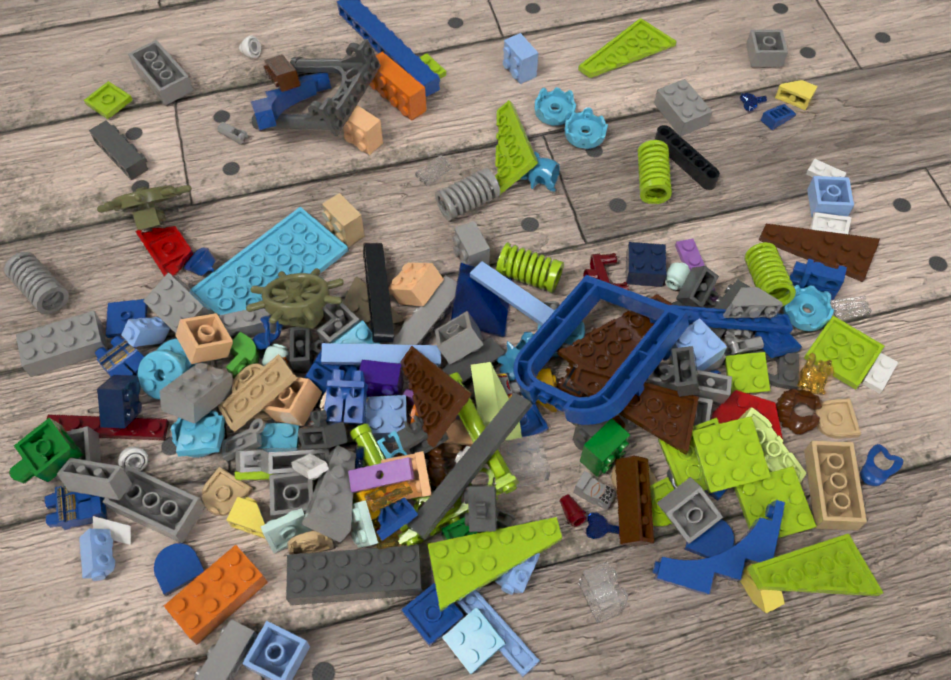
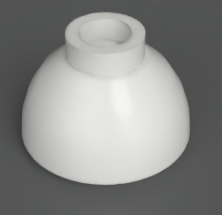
(250, 47)
(133, 457)

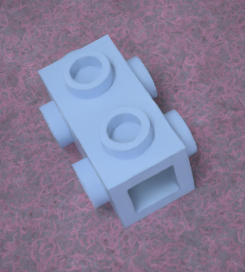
(145, 331)
(96, 554)
(517, 577)

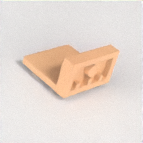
(420, 484)

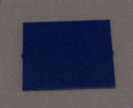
(483, 305)

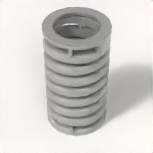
(467, 193)
(36, 282)

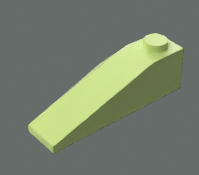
(490, 395)
(774, 450)

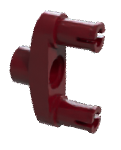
(598, 270)

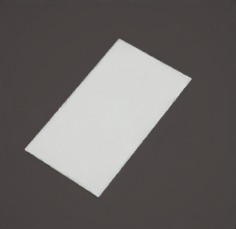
(119, 531)

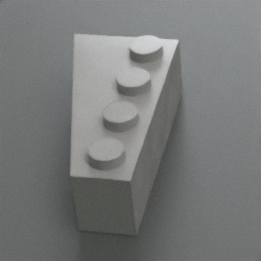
(332, 499)

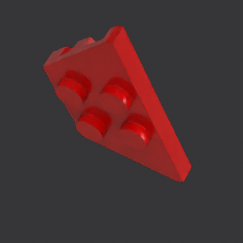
(166, 248)
(740, 402)

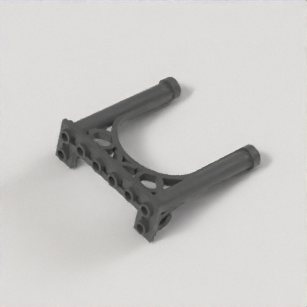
(334, 111)

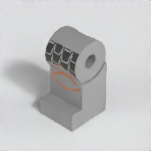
(594, 491)

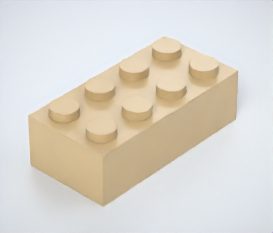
(834, 485)

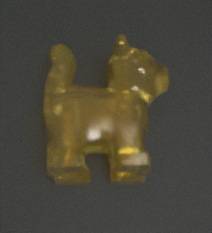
(815, 378)

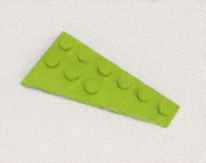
(629, 46)
(513, 150)
(477, 559)
(821, 568)

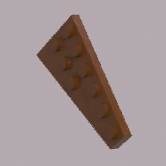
(825, 247)
(611, 343)
(435, 392)
(655, 410)

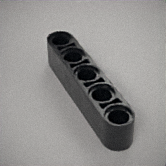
(688, 158)

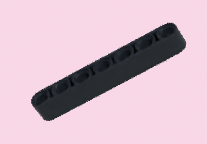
(378, 293)

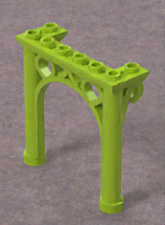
(475, 426)

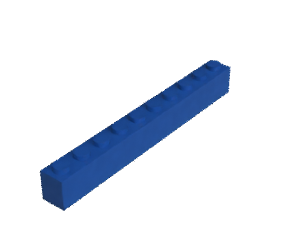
(385, 41)

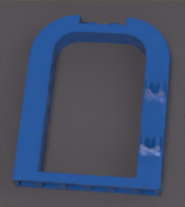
(630, 375)

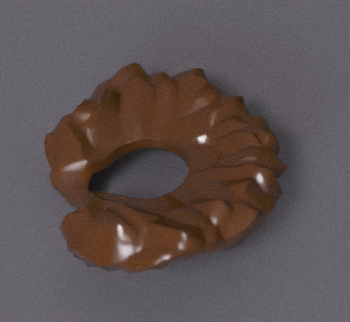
(789, 418)
(435, 467)

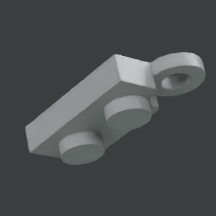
(245, 440)

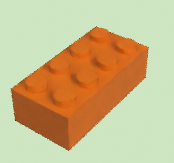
(399, 88)
(215, 594)

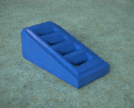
(771, 122)

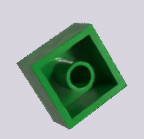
(605, 448)

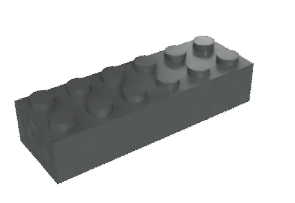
(353, 575)

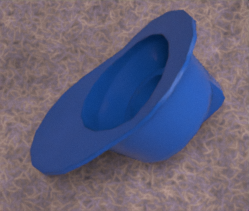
(200, 262)

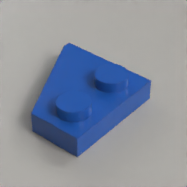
(394, 517)

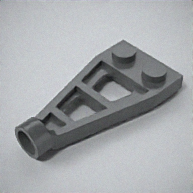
(787, 369)

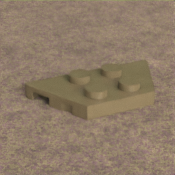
(357, 303)

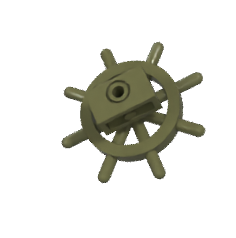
(144, 198)
(296, 298)

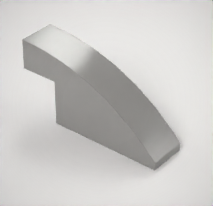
(274, 459)

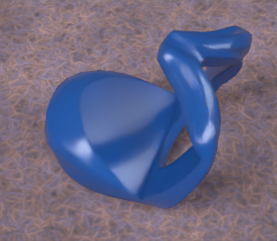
(263, 340)
(874, 476)

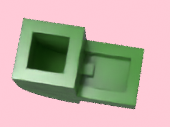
(244, 352)

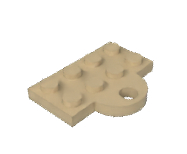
(254, 389)

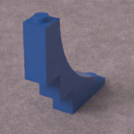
(270, 108)
(754, 547)

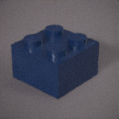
(646, 264)
(119, 401)

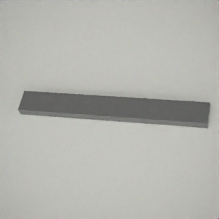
(469, 465)

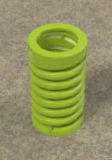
(654, 172)
(525, 260)
(769, 272)

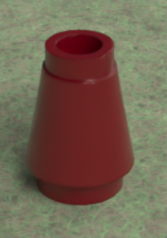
(573, 511)

